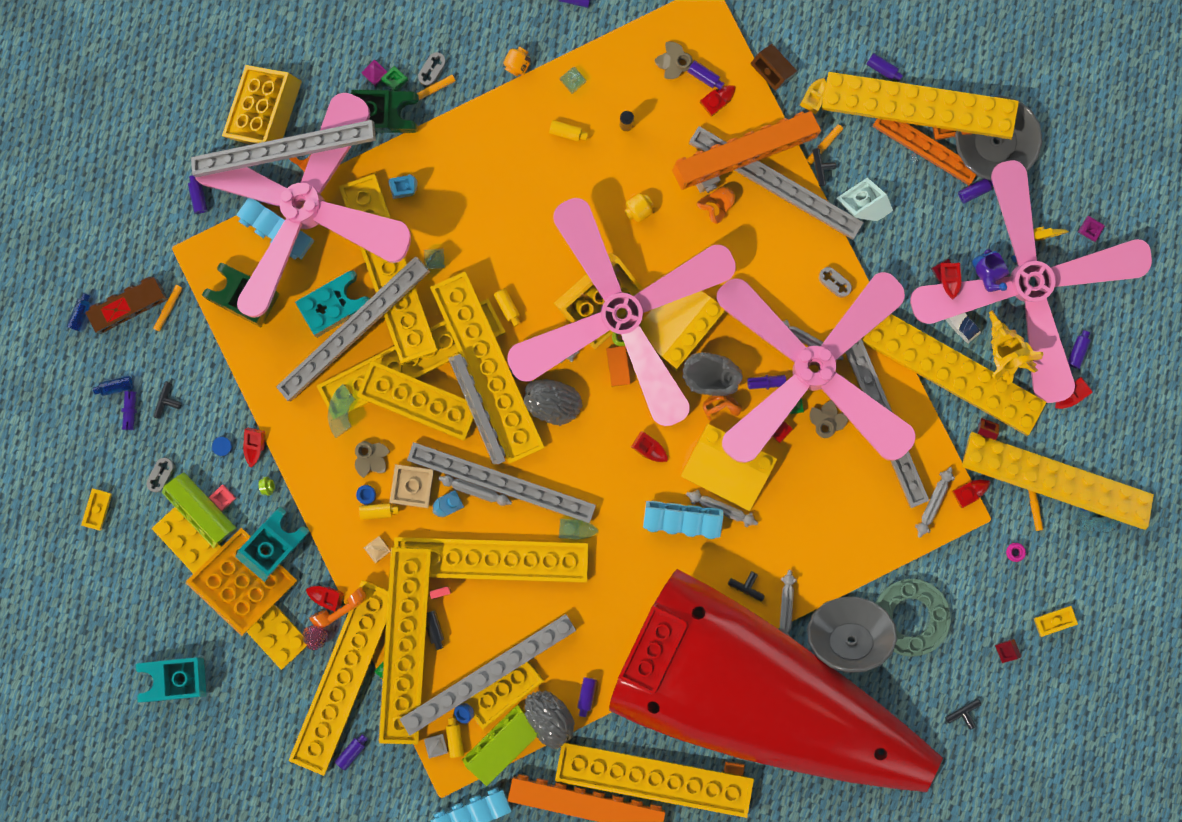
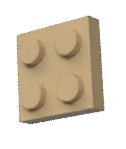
(411, 486)

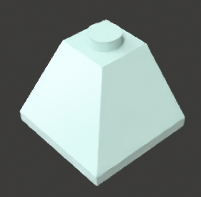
(866, 201)

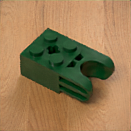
(388, 109)
(229, 295)

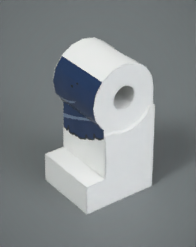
(964, 327)

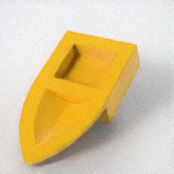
(814, 96)
(1041, 233)

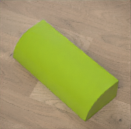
(198, 509)
(500, 746)

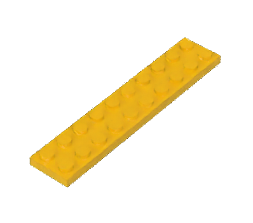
(920, 105)
(406, 318)
(446, 348)
(487, 366)
(955, 373)
(1058, 480)
(503, 559)
(273, 631)
(404, 642)
(341, 681)
(654, 779)

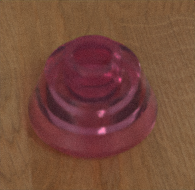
(315, 637)

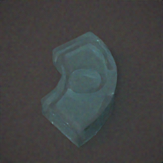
(338, 411)

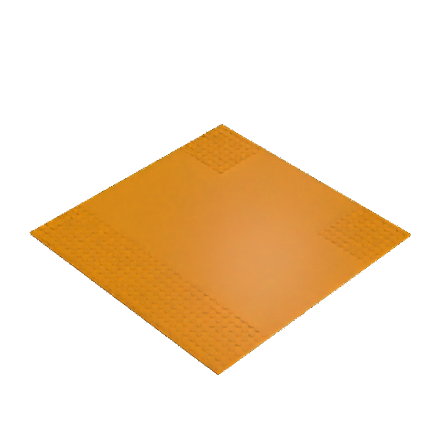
(490, 201)

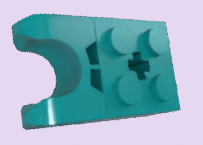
(335, 299)
(274, 541)
(167, 679)

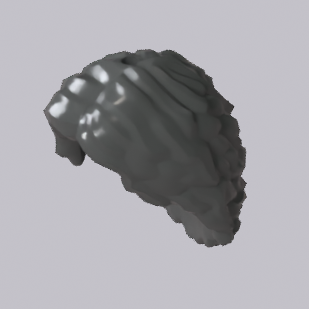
(711, 374)
(552, 401)
(549, 718)

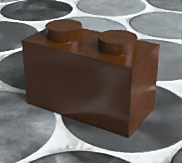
(773, 67)

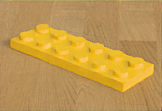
(416, 400)

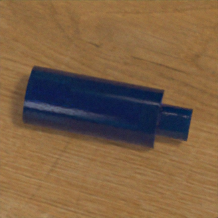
(78, 314)
(114, 386)

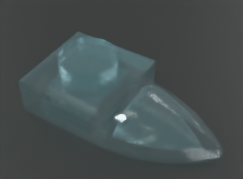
(576, 529)

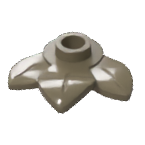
(670, 60)
(829, 417)
(372, 460)

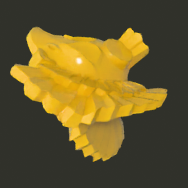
(1010, 351)

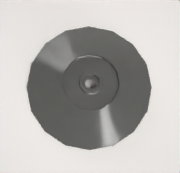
(982, 155)
(856, 621)

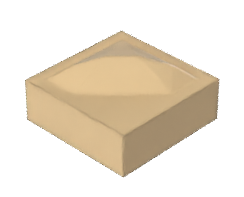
(377, 549)

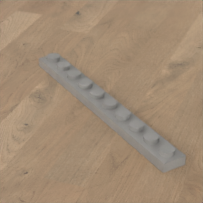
(283, 148)
(786, 189)
(353, 329)
(870, 384)
(501, 482)
(487, 675)

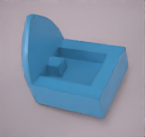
(403, 186)
(447, 504)

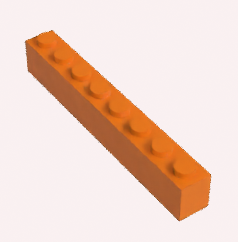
(745, 150)
(579, 803)

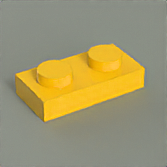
(96, 509)
(1055, 621)

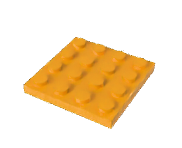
(234, 589)

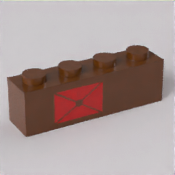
(126, 305)

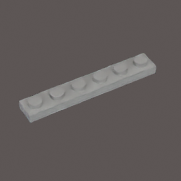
(479, 414)

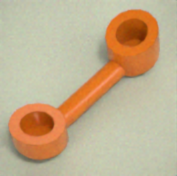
(324, 619)

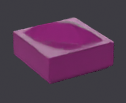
(374, 72)
(1091, 228)

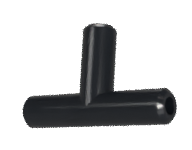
(821, 167)
(164, 400)
(747, 587)
(964, 713)

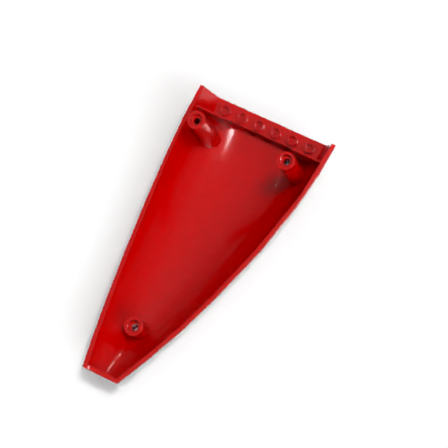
(756, 694)

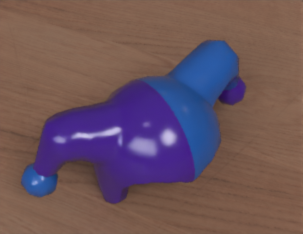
(991, 268)

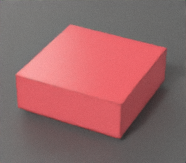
(222, 497)
(440, 592)

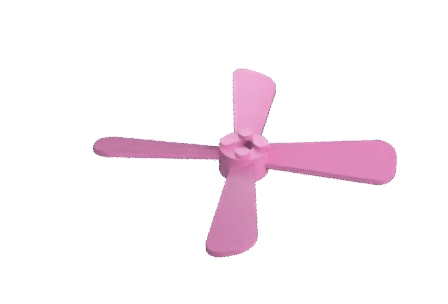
(377, 234)
(1124, 261)
(541, 353)
(878, 425)

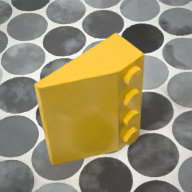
(261, 105)
(585, 300)
(680, 326)
(724, 476)

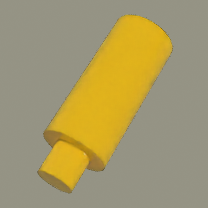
(567, 131)
(507, 306)
(377, 511)
(454, 738)

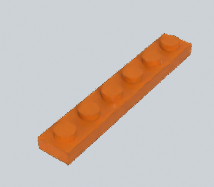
(926, 148)

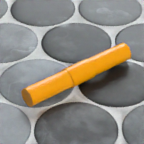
(436, 87)
(826, 142)
(167, 308)
(1035, 510)

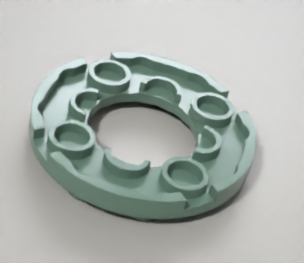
(937, 607)

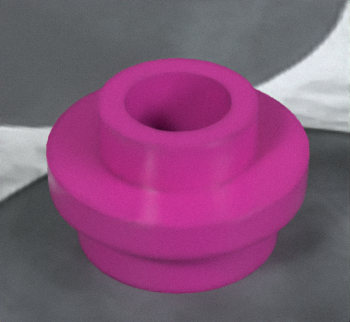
(1022, 552)

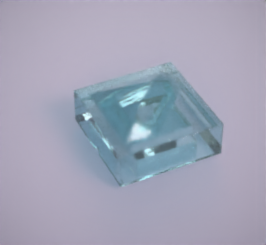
(572, 80)
(434, 258)

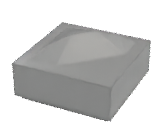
(436, 745)

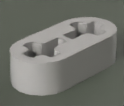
(428, 67)
(837, 279)
(165, 476)

